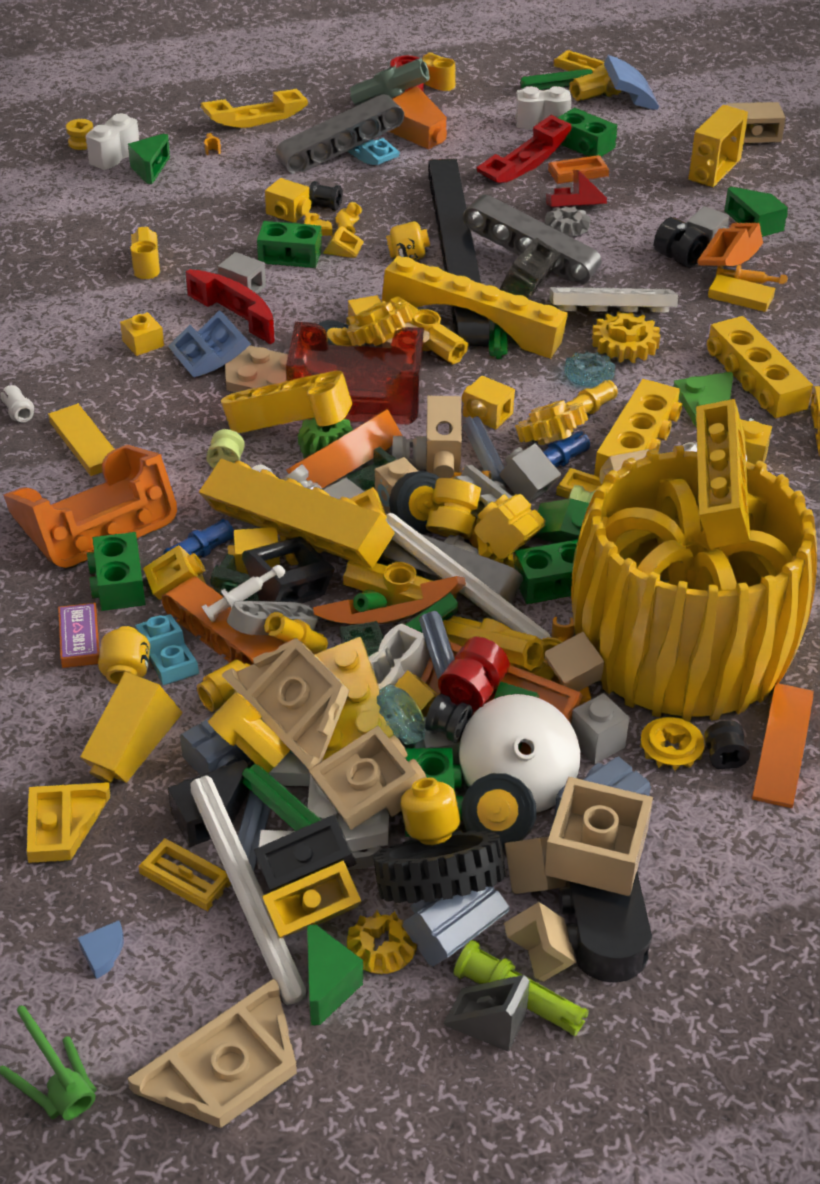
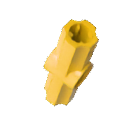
(441, 340)
(396, 581)
(522, 649)

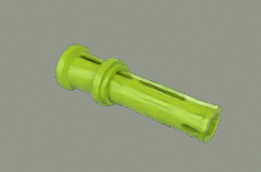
(485, 968)

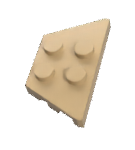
(255, 369)
(295, 697)
(225, 1062)

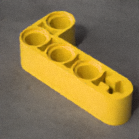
(308, 397)

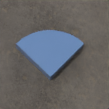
(102, 947)

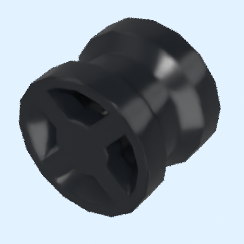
(448, 717)
(726, 745)

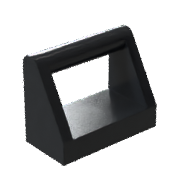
(296, 585)
(304, 853)

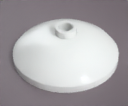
(492, 742)

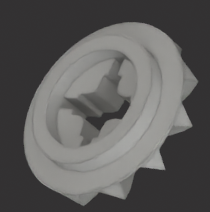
(568, 220)

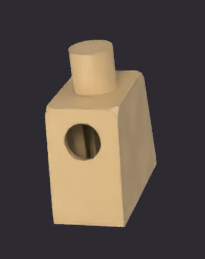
(443, 450)

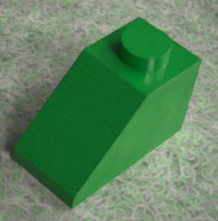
(756, 207)
(562, 520)

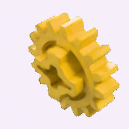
(379, 323)
(626, 336)
(551, 422)

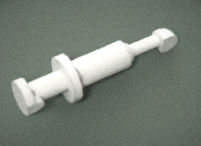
(241, 592)

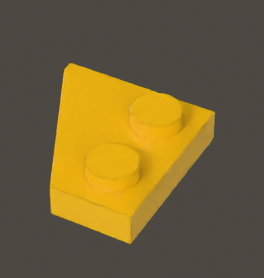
(62, 818)

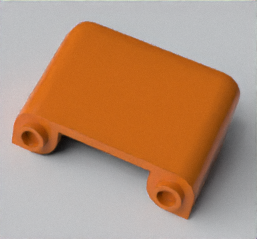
(131, 500)

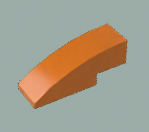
(732, 245)

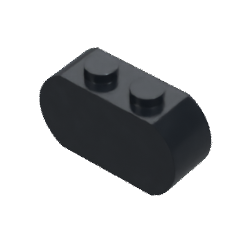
(607, 930)

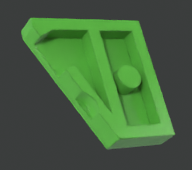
(703, 390)

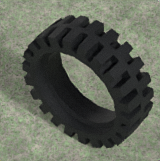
(440, 870)

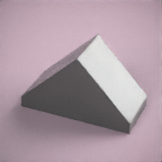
(491, 1011)

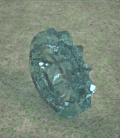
(600, 369)
(401, 714)

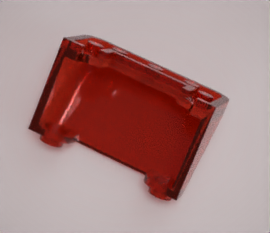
(373, 375)

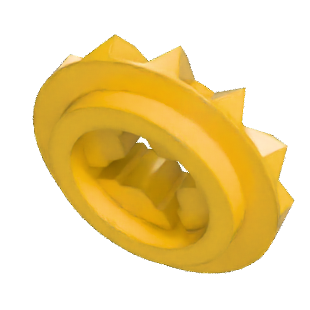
(675, 731)
(391, 954)

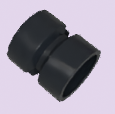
(680, 241)

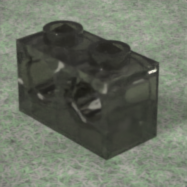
(530, 269)

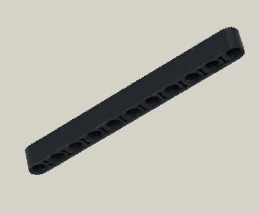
(456, 244)

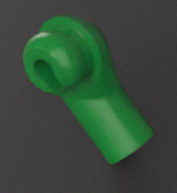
(369, 600)

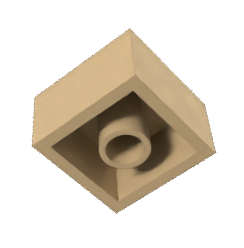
(598, 836)

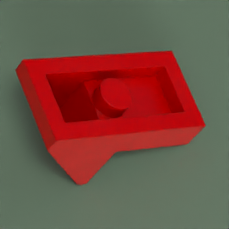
(584, 193)

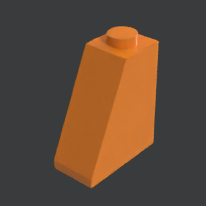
(422, 119)

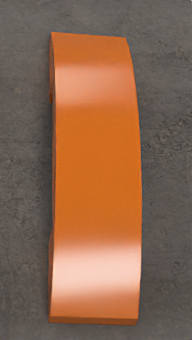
(350, 450)
(431, 591)
(783, 745)

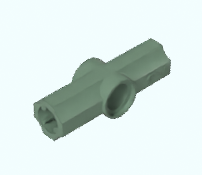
(391, 81)

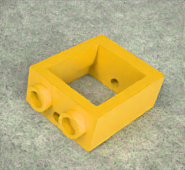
(714, 148)

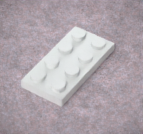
(623, 298)

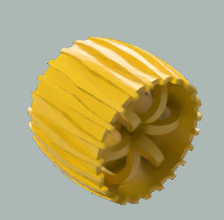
(727, 613)

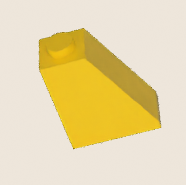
(129, 728)

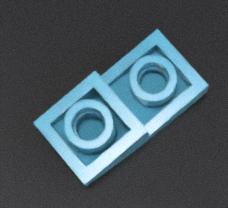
(375, 152)
(168, 649)

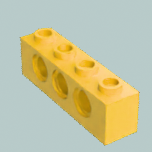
(759, 367)
(642, 421)
(722, 474)

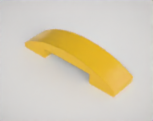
(283, 106)

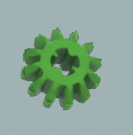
(315, 437)

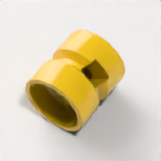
(453, 508)

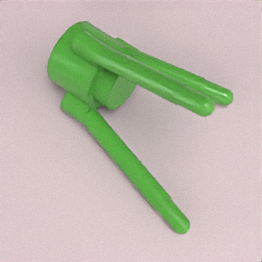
(68, 1091)

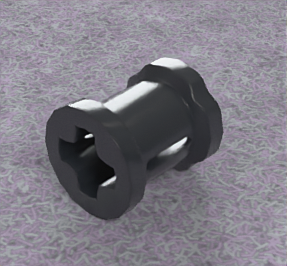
(325, 195)

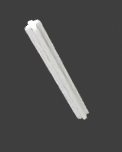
(474, 589)
(247, 890)

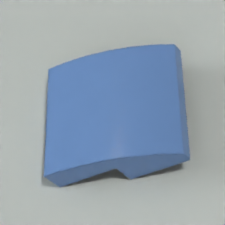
(630, 80)
(210, 346)

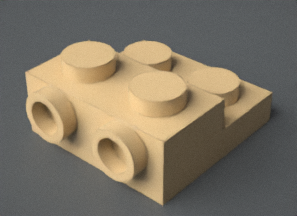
(367, 777)

